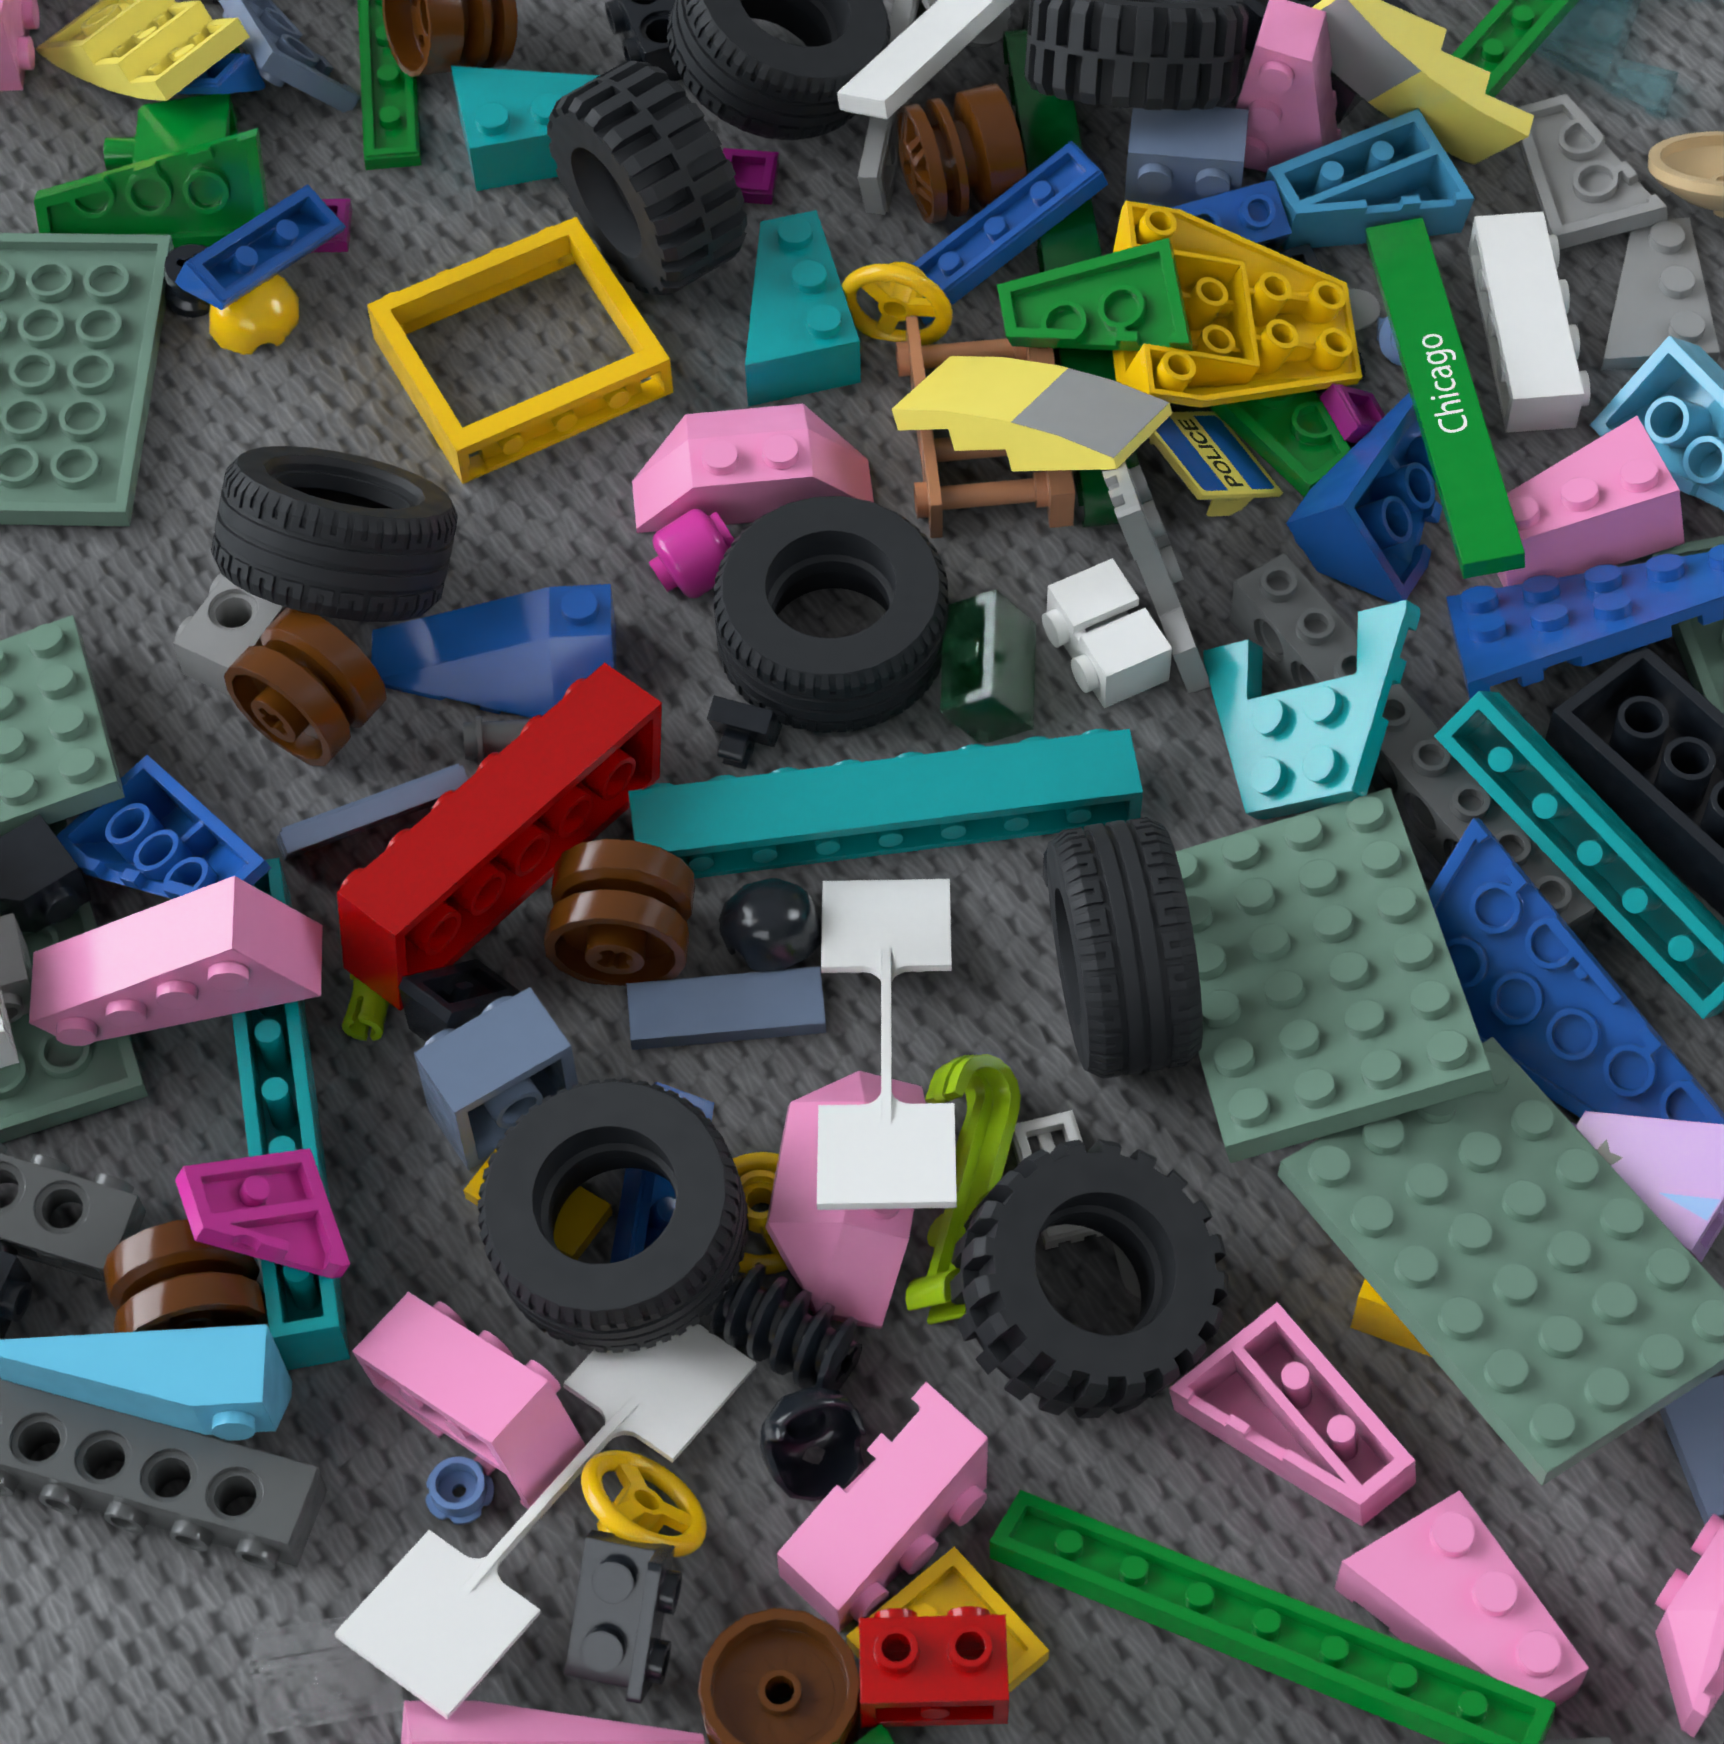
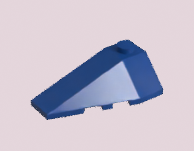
(1371, 510)
(503, 652)
(158, 839)

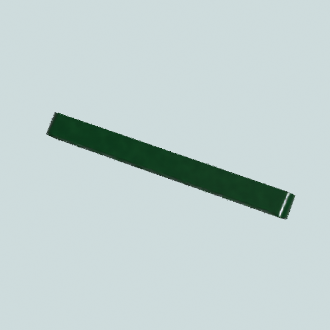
(1044, 129)

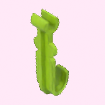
(980, 1162)

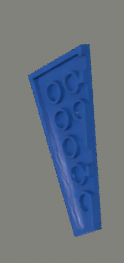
(1580, 616)
(1549, 995)

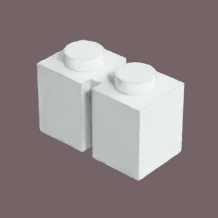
(1110, 649)

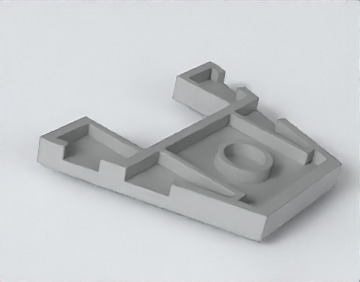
(1158, 566)

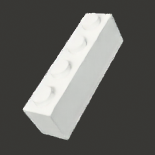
(1527, 322)

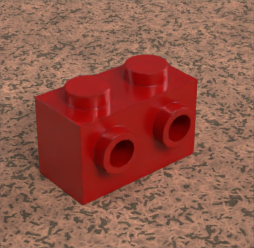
(933, 1668)

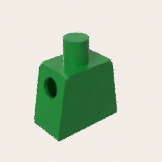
(173, 127)

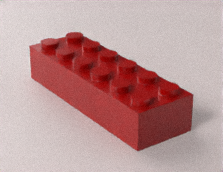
(499, 833)

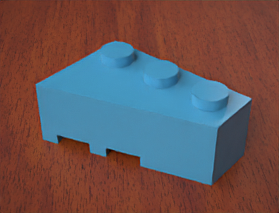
(1371, 181)

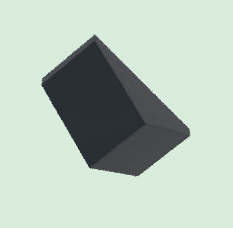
(450, 996)

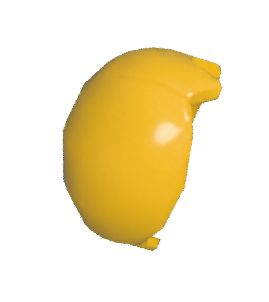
(256, 318)

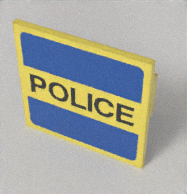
(1212, 461)

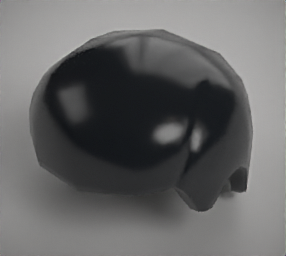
(770, 924)
(810, 1420)

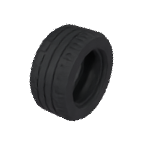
(334, 534)

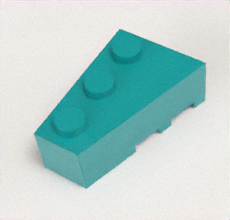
(507, 121)
(799, 315)

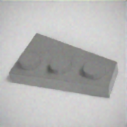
(1579, 178)
(1659, 296)

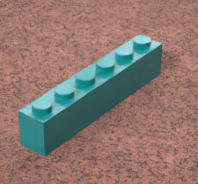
(1591, 846)

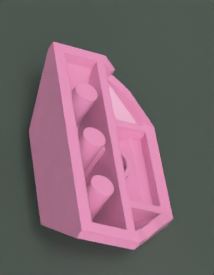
(746, 466)
(836, 1254)
(1694, 1630)

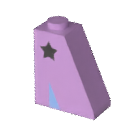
(1670, 1167)

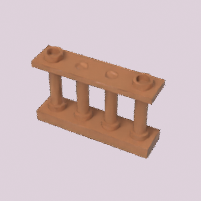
(1046, 488)

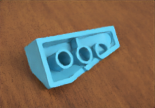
(1682, 410)
(191, 1379)

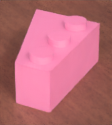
(1289, 86)
(1597, 507)
(472, 1393)
(888, 1513)
(1462, 1598)

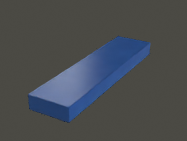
(1011, 223)

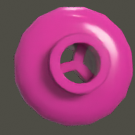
(690, 552)

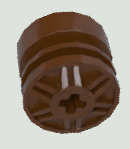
(440, 34)
(950, 155)

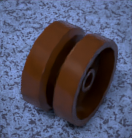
(305, 686)
(619, 913)
(178, 1283)
(777, 1657)

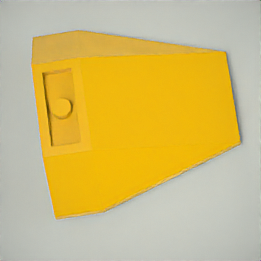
(1251, 313)

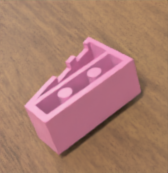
(1297, 1417)

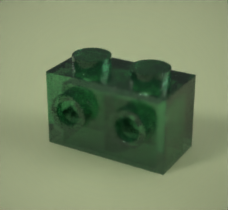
(988, 667)

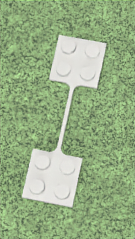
(886, 1149)
(449, 1616)

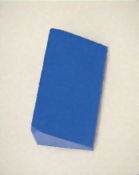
(229, 75)

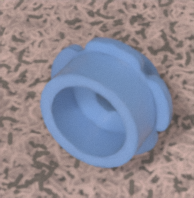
(458, 1473)

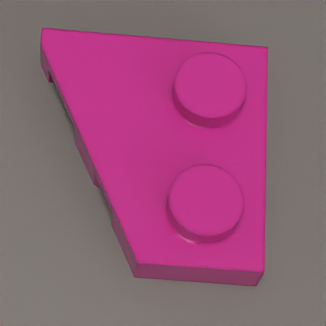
(265, 1210)

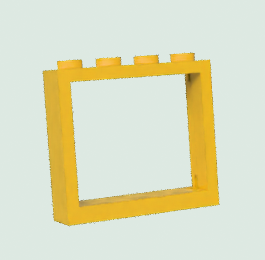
(550, 415)

